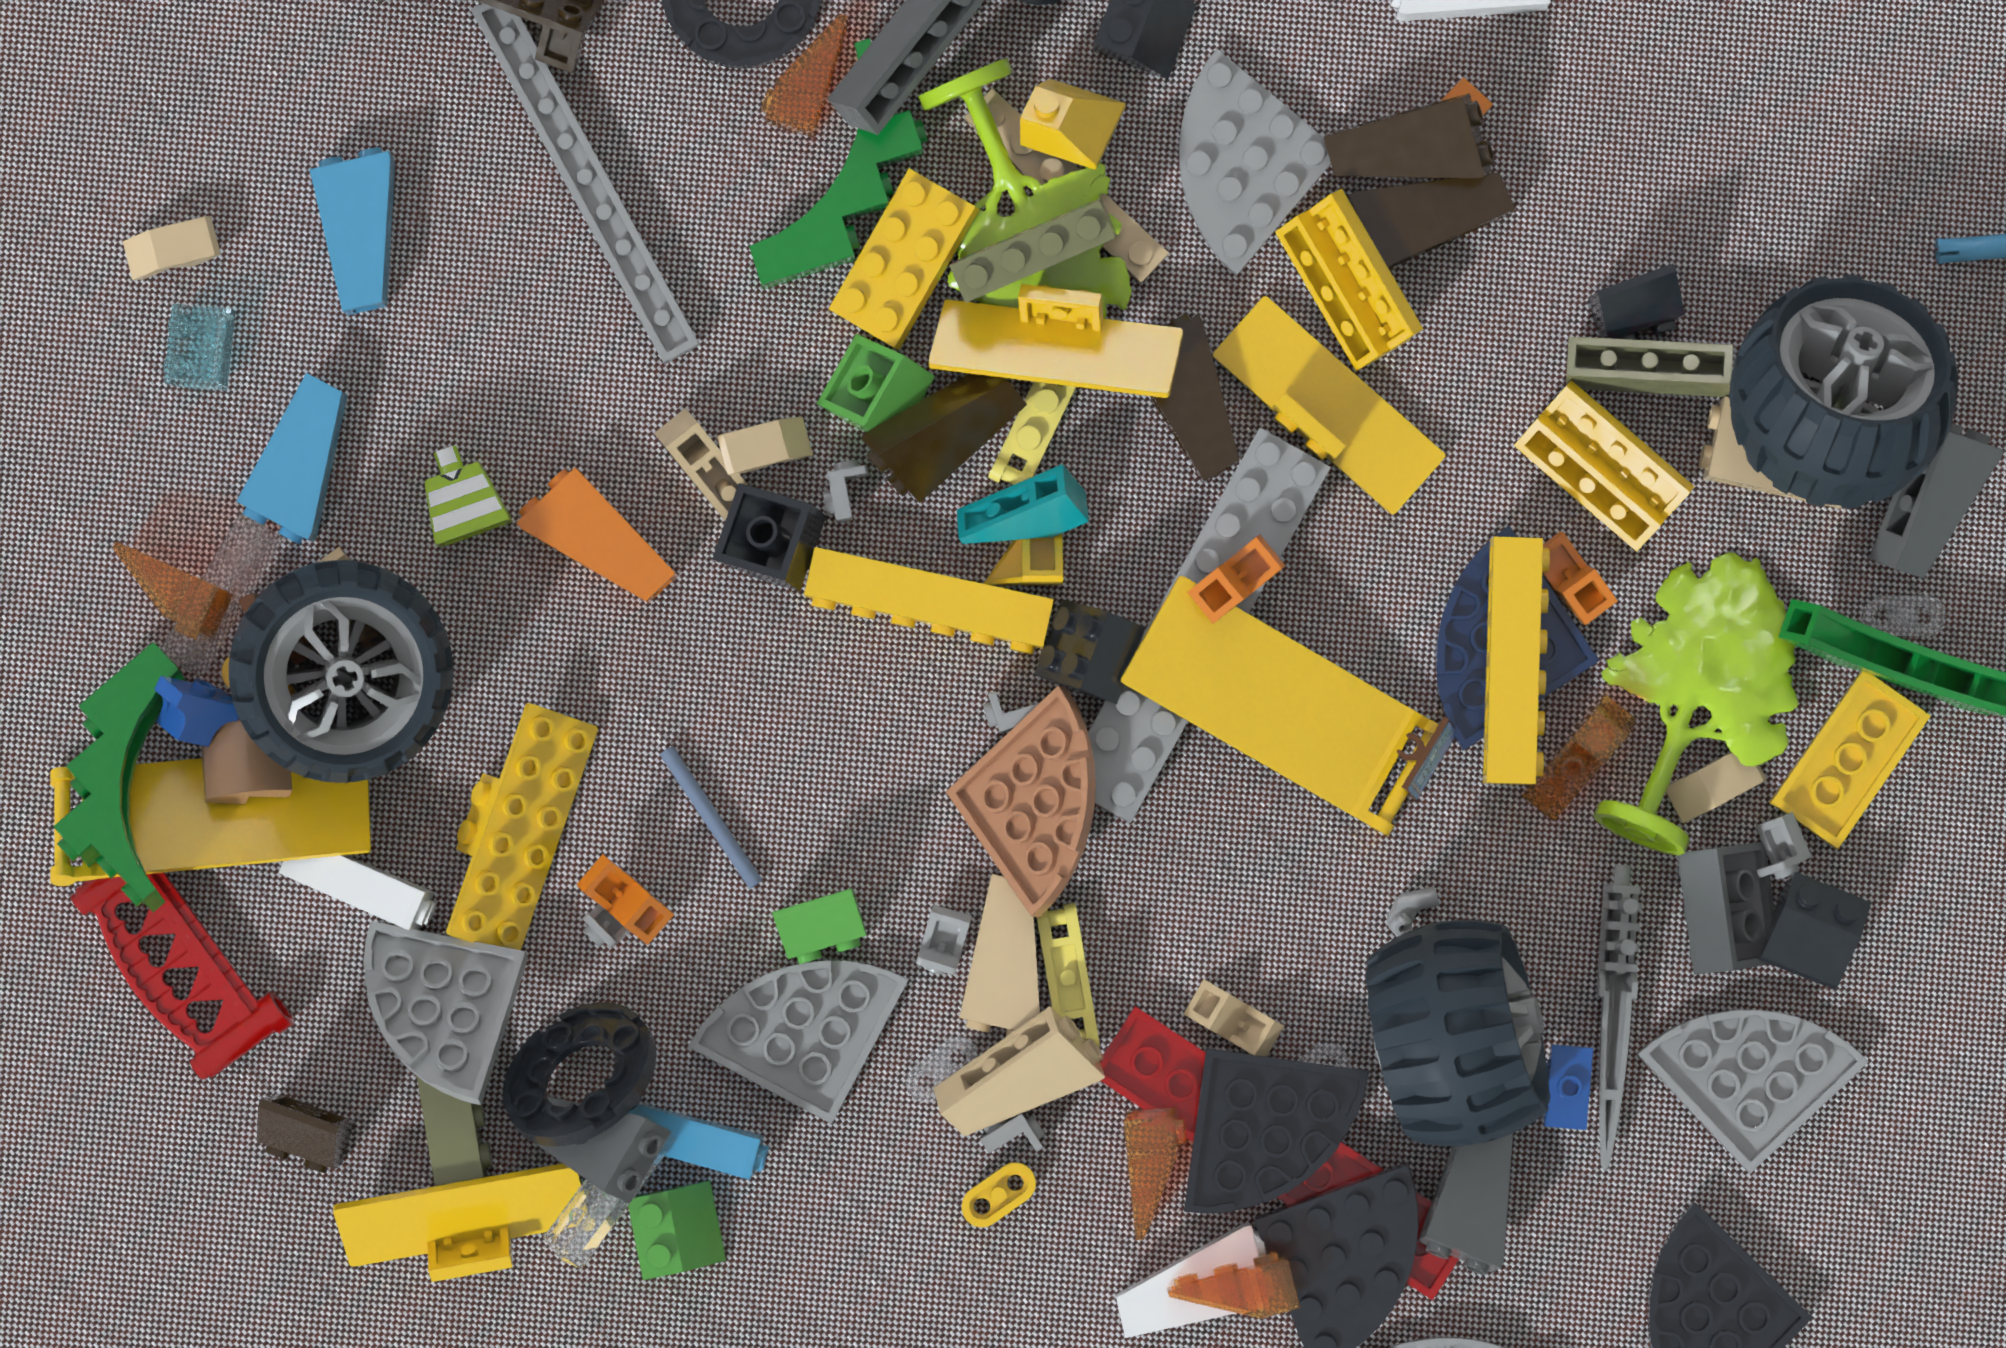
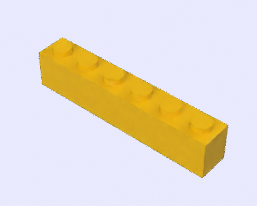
(928, 598)
(1514, 659)

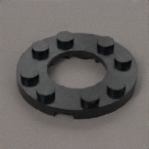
(741, 45)
(580, 1027)

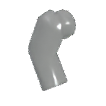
(1406, 908)

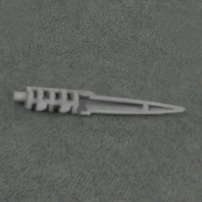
(1617, 987)

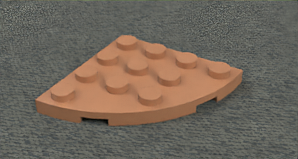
(1034, 800)

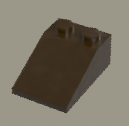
(303, 1131)

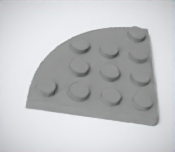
(1243, 160)
(442, 1004)
(803, 1030)
(1751, 1075)

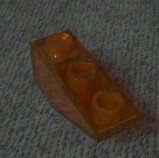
(1580, 757)
(1251, 1291)

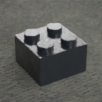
(1089, 650)

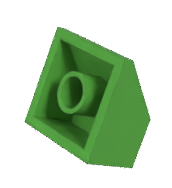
(873, 384)
(819, 925)
(676, 1230)

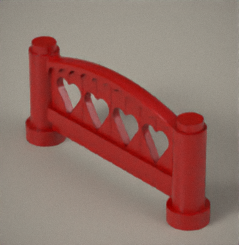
(241, 1019)

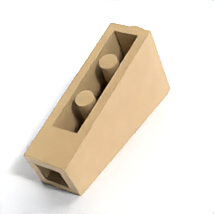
(1727, 461)
(1004, 964)
(1020, 1073)

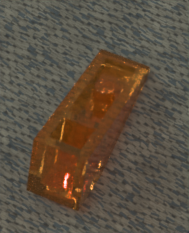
(804, 86)
(176, 594)
(1152, 1148)

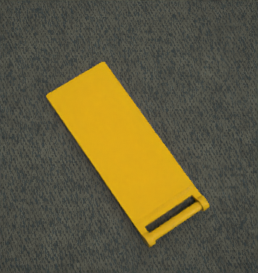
(1277, 704)
(182, 832)

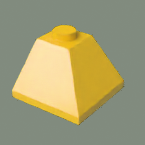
(1069, 122)

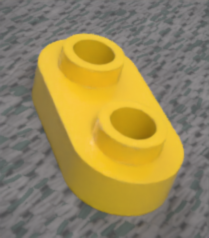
(1000, 1196)

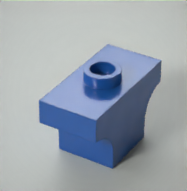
(193, 709)
(1568, 1086)

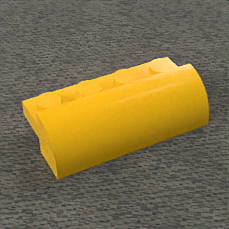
(1349, 280)
(1604, 465)

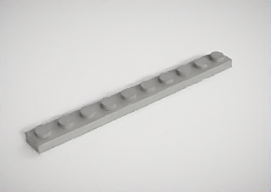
(587, 182)

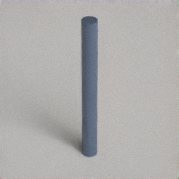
(711, 817)

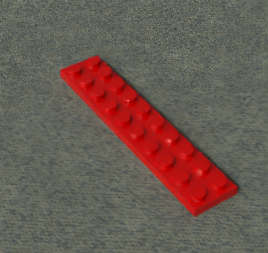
(1165, 1071)

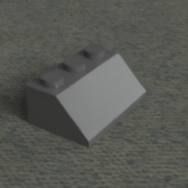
(1726, 906)

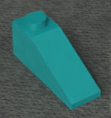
(1027, 510)

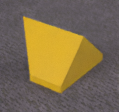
(1030, 563)

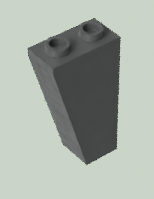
(1934, 502)
(617, 1157)
(1471, 1206)

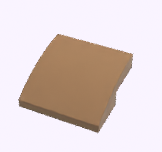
(240, 769)

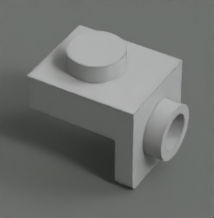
(837, 498)
(1005, 721)
(1783, 846)
(603, 927)
(943, 940)
(1004, 1131)

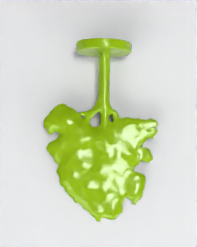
(1049, 200)
(1710, 653)

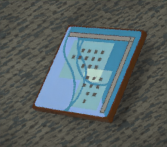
(1426, 757)

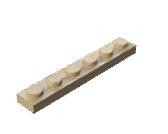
(1132, 244)

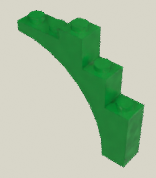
(820, 236)
(1894, 659)
(119, 720)

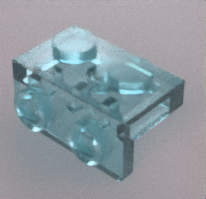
(199, 347)

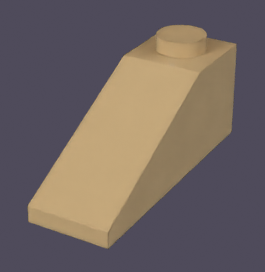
(700, 460)

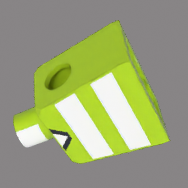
(462, 500)

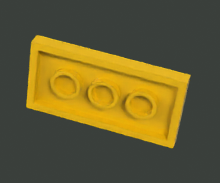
(904, 259)
(1849, 758)

